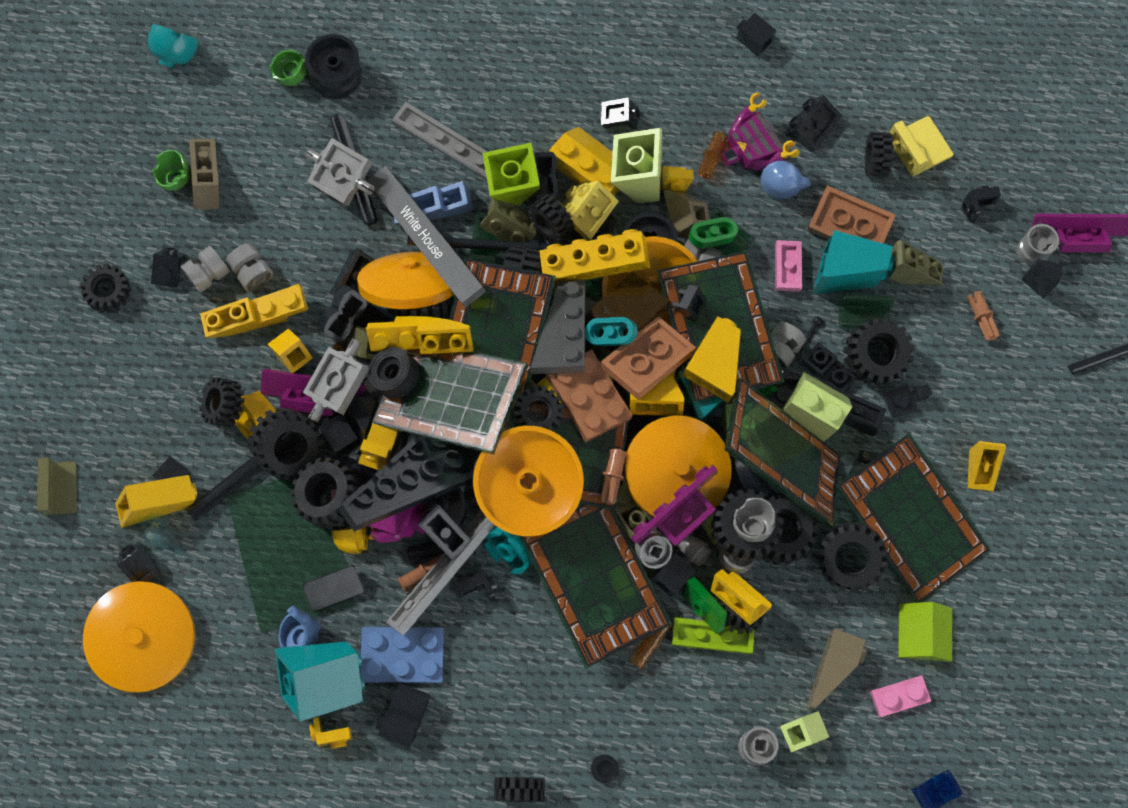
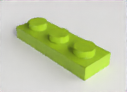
(699, 635)

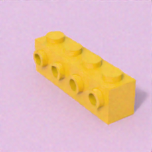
(596, 257)

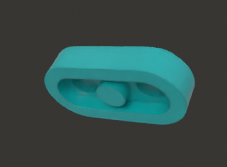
(613, 331)

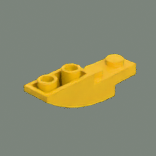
(254, 314)
(420, 332)

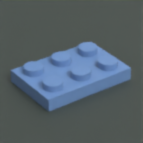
(400, 658)

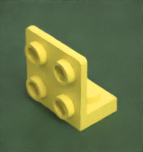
(919, 145)
(589, 207)

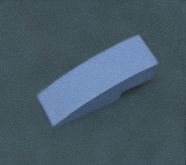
(443, 202)

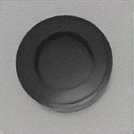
(604, 769)

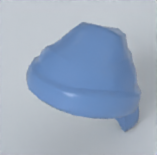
(783, 180)
(298, 629)

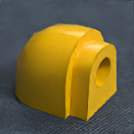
(350, 541)

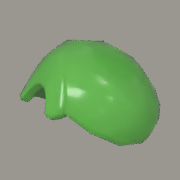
(293, 62)
(168, 164)

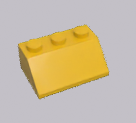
(584, 159)

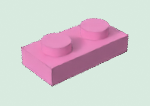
(788, 266)
(900, 696)

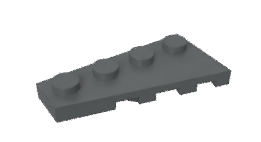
(563, 335)

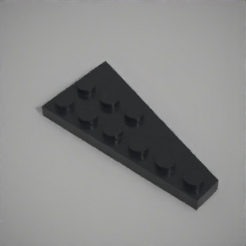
(410, 478)

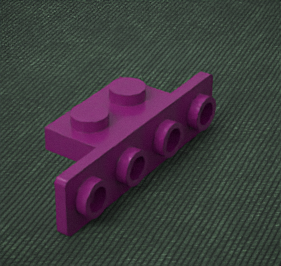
(1085, 231)
(291, 388)
(683, 514)

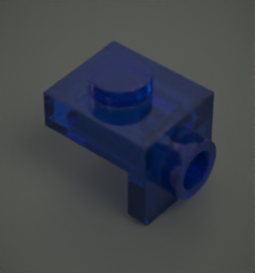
(937, 790)

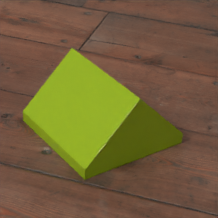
(511, 173)
(925, 631)

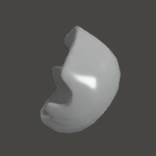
(754, 520)

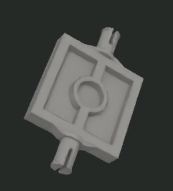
(339, 171)
(335, 380)

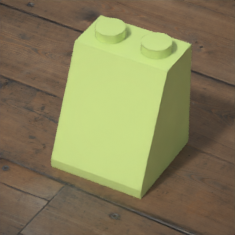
(638, 164)
(817, 406)

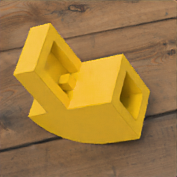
(378, 447)

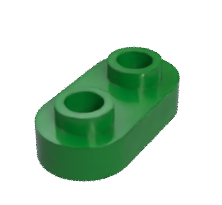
(708, 233)

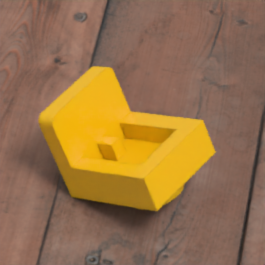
(676, 178)
(334, 738)

